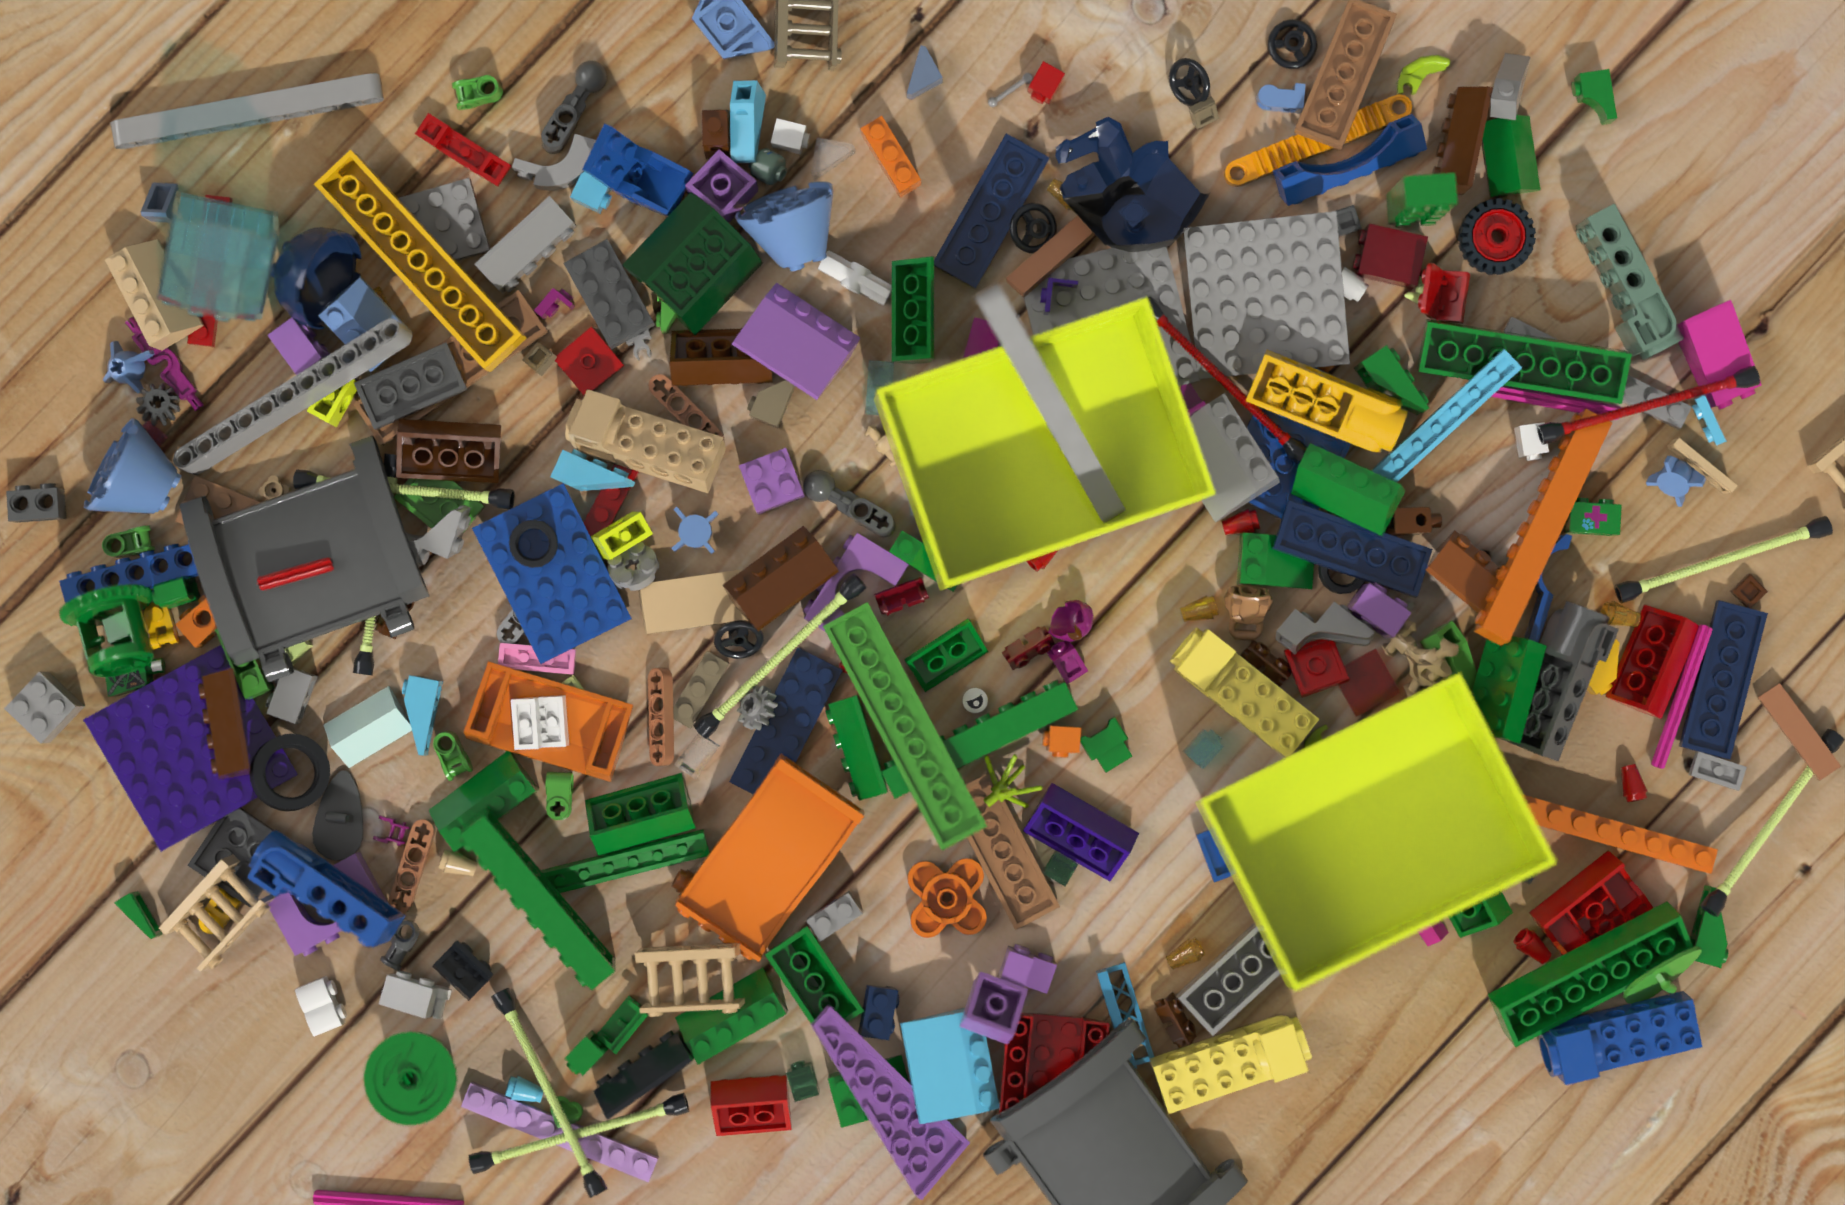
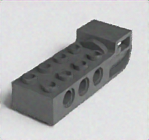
(1574, 643)

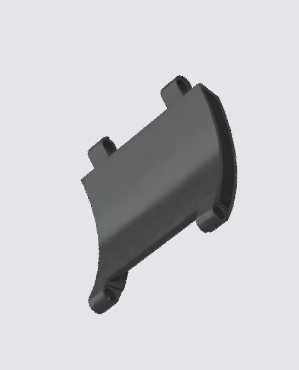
(337, 518)
(1107, 1138)

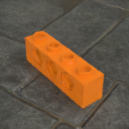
(192, 626)

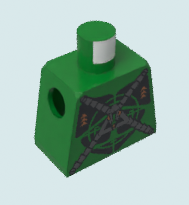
(135, 680)

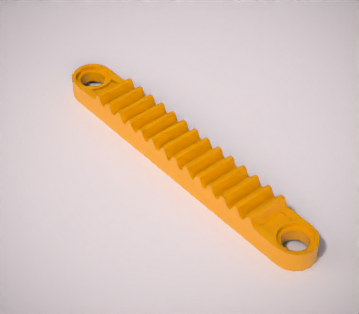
(1300, 148)

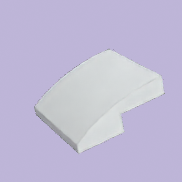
(540, 722)

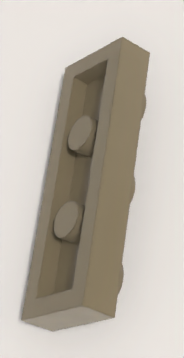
(699, 689)

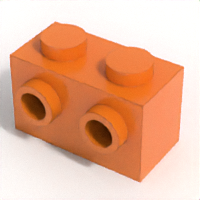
(1062, 740)

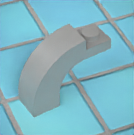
(561, 174)

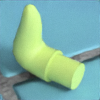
(1414, 296)

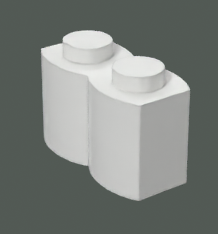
(321, 1006)

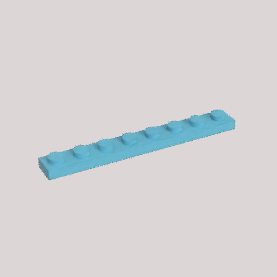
(1448, 417)

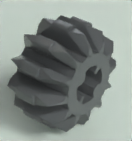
(148, 406)

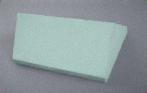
(367, 727)

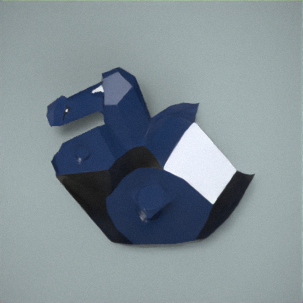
(1128, 196)

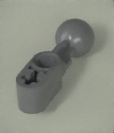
(590, 79)
(821, 487)

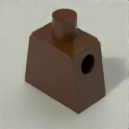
(716, 132)
(1413, 521)

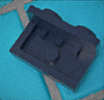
(878, 1012)

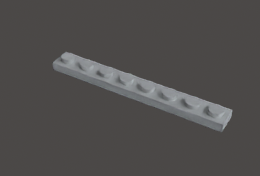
(1635, 390)

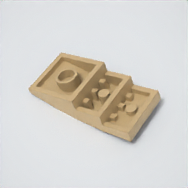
(688, 603)

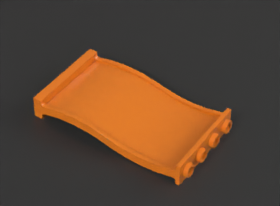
(769, 858)

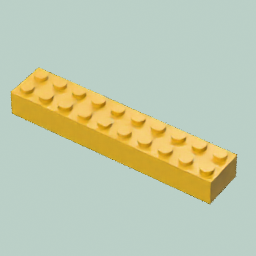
(420, 261)

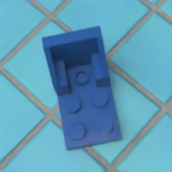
(636, 172)

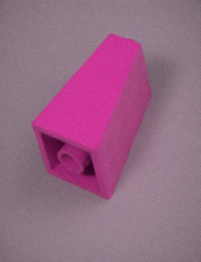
(1716, 350)

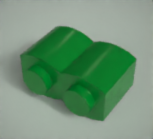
(175, 592)

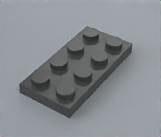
(609, 294)
(410, 386)

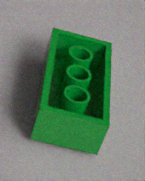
(1421, 199)
(1507, 685)

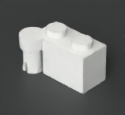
(414, 996)

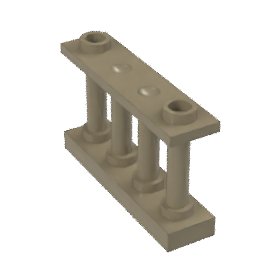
(785, 28)

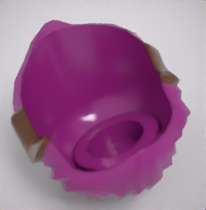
(1071, 621)

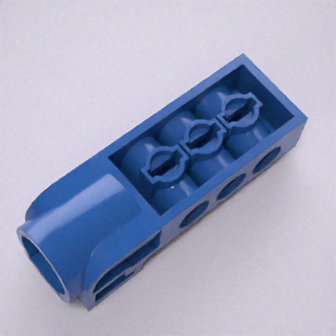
(292, 868)
(1620, 1037)

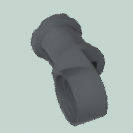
(400, 946)

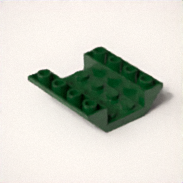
(694, 262)

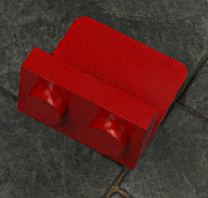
(1444, 294)

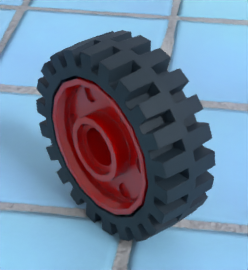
(1512, 225)

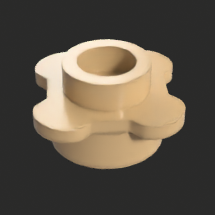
(273, 482)

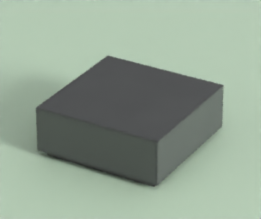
(1348, 221)

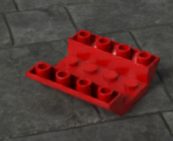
(1043, 1050)

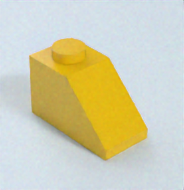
(1605, 672)

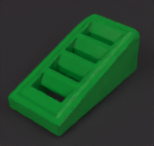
(137, 911)

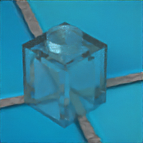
(1203, 748)

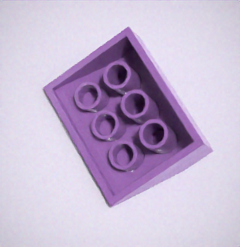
(796, 341)

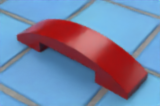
(462, 150)

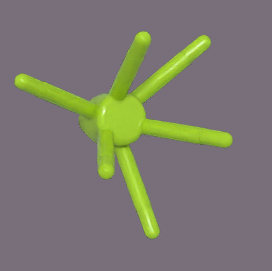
(1000, 789)

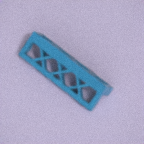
(1114, 1011)

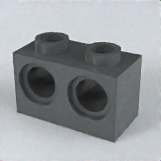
(36, 506)

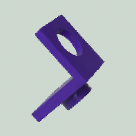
(1046, 293)

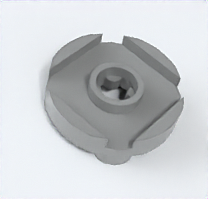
(634, 579)

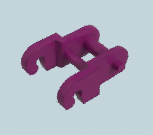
(399, 840)

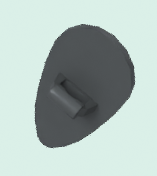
(339, 819)

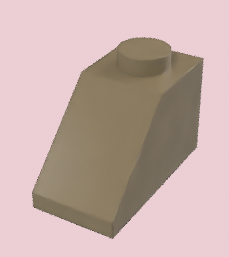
(771, 403)

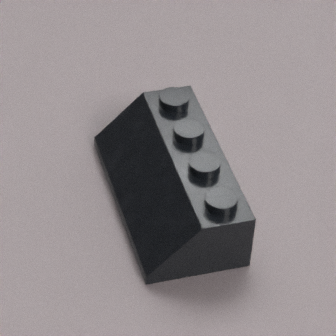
(643, 1074)

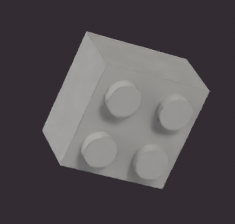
(44, 707)

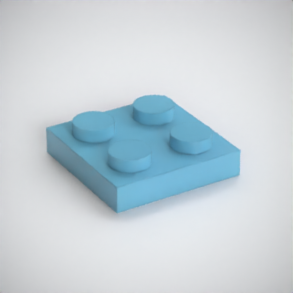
(1703, 410)

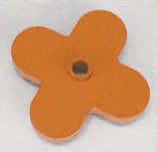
(933, 912)

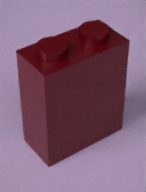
(1390, 256)

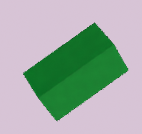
(1510, 156)
(946, 655)

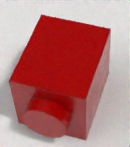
(1045, 83)

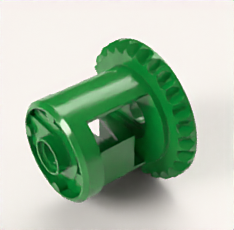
(121, 614)
(410, 1078)

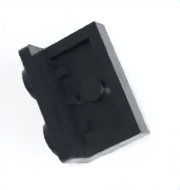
(463, 969)

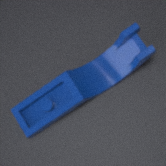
(1543, 598)

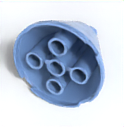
(791, 224)
(133, 475)

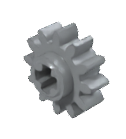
(757, 707)

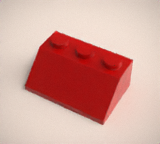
(751, 1105)

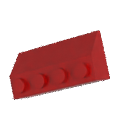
(1653, 661)

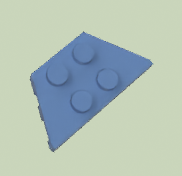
(731, 28)

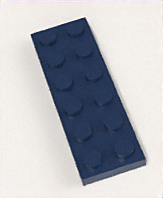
(989, 211)
(1352, 549)
(1723, 680)
(800, 702)

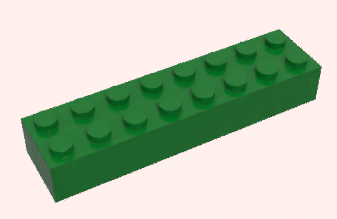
(1545, 362)
(996, 731)
(537, 898)
(1588, 974)

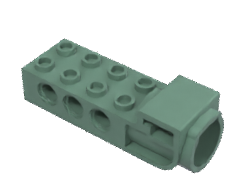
(1646, 315)

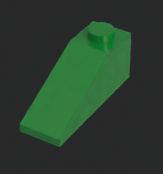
(914, 553)
(1709, 935)

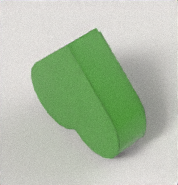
(571, 1109)

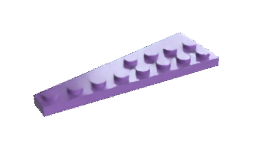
(888, 1101)

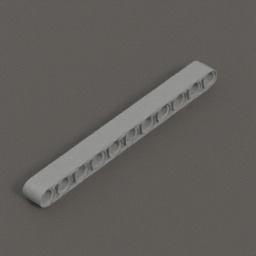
(247, 111)
(293, 396)
(1049, 402)

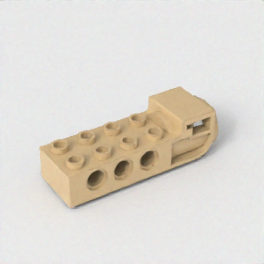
(644, 441)

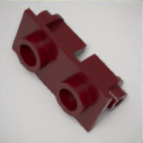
(908, 593)
(1038, 644)

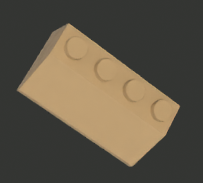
(138, 276)

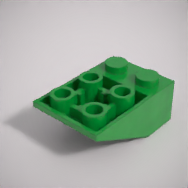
(1387, 376)

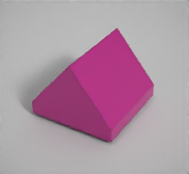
(1433, 933)

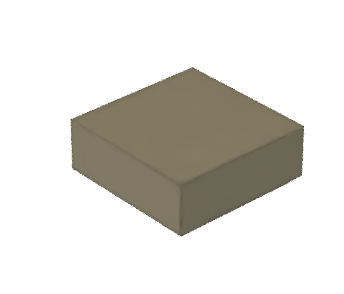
(1204, 113)
(539, 358)

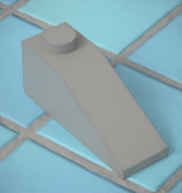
(1509, 86)

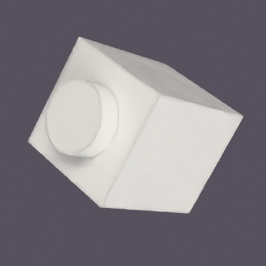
(790, 136)
(1529, 443)

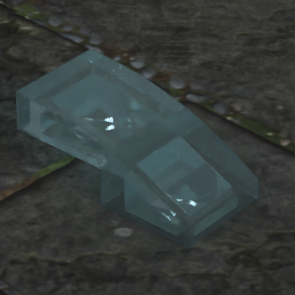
(879, 375)

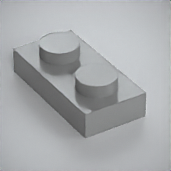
(1717, 770)

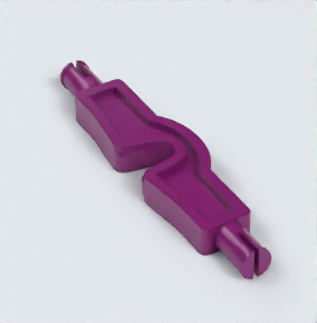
(173, 373)

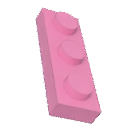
(524, 658)

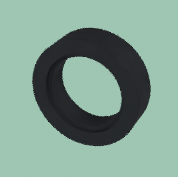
(318, 759)

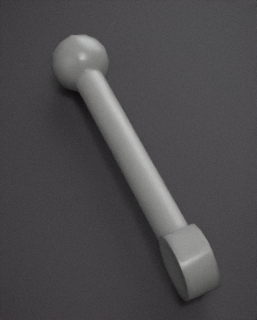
(1027, 78)

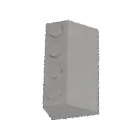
(526, 245)

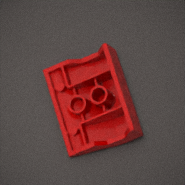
(1590, 904)

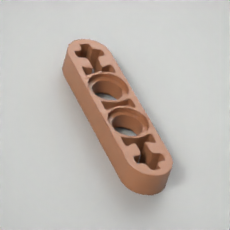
(689, 408)
(662, 716)
(414, 867)

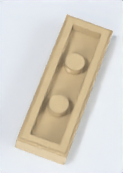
(1701, 465)

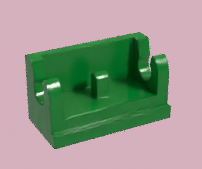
(621, 1025)

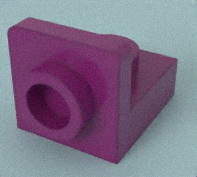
(549, 304)
(1067, 661)

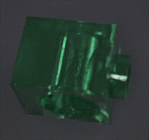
(1060, 868)
(802, 1080)

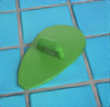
(1661, 977)

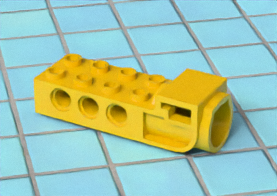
(1327, 403)

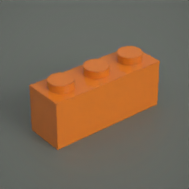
(890, 156)

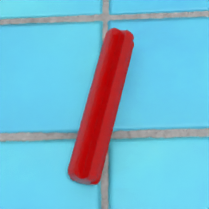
(295, 573)

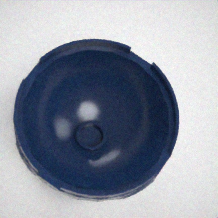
(314, 271)

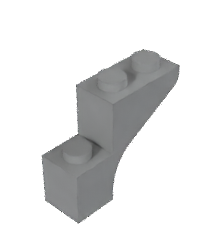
(444, 538)
(1334, 625)

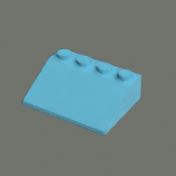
(948, 1068)

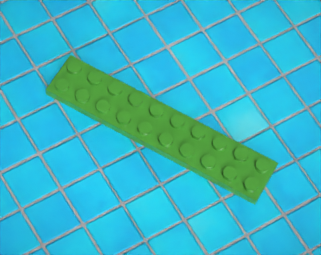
(905, 726)

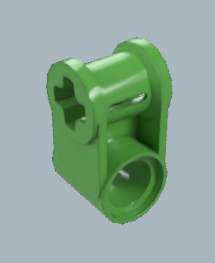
(471, 92)
(133, 542)
(453, 756)
(559, 789)

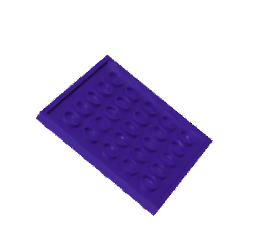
(163, 756)

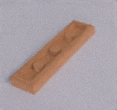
(1050, 256)
(1799, 732)

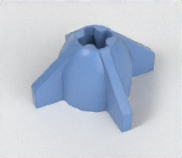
(126, 366)
(1676, 479)
(695, 531)

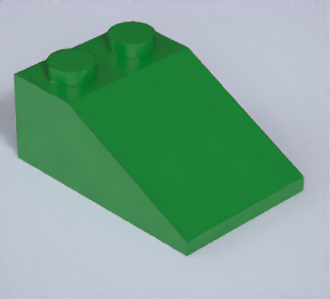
(1267, 567)
(846, 1105)

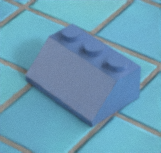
(356, 312)

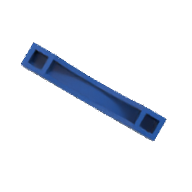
(1397, 141)

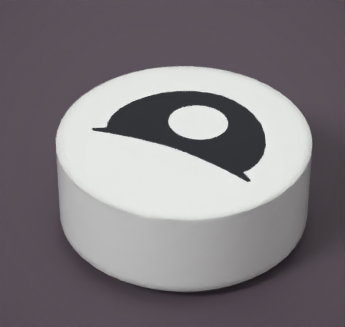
(975, 700)

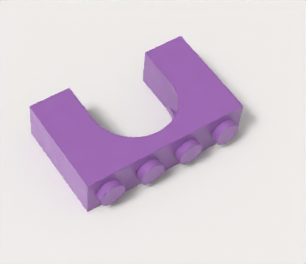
(859, 555)
(300, 928)

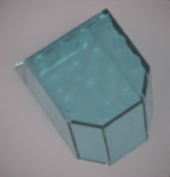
(218, 258)

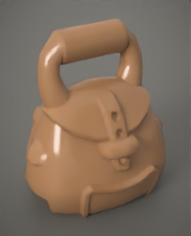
(1247, 606)

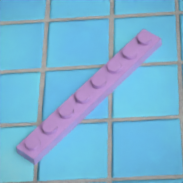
(542, 1125)

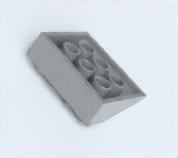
(1231, 457)

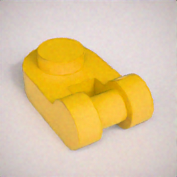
(159, 617)
(218, 915)

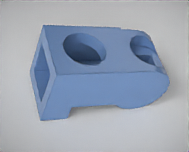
(1281, 100)

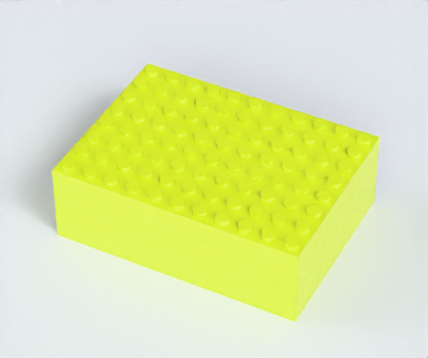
(991, 474)
(1375, 832)

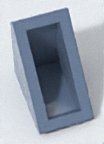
(924, 76)
(159, 202)

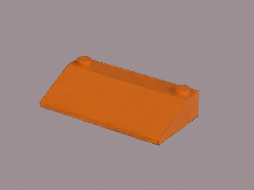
(594, 721)

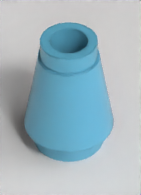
(523, 1090)

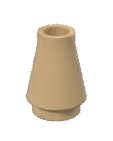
(456, 863)

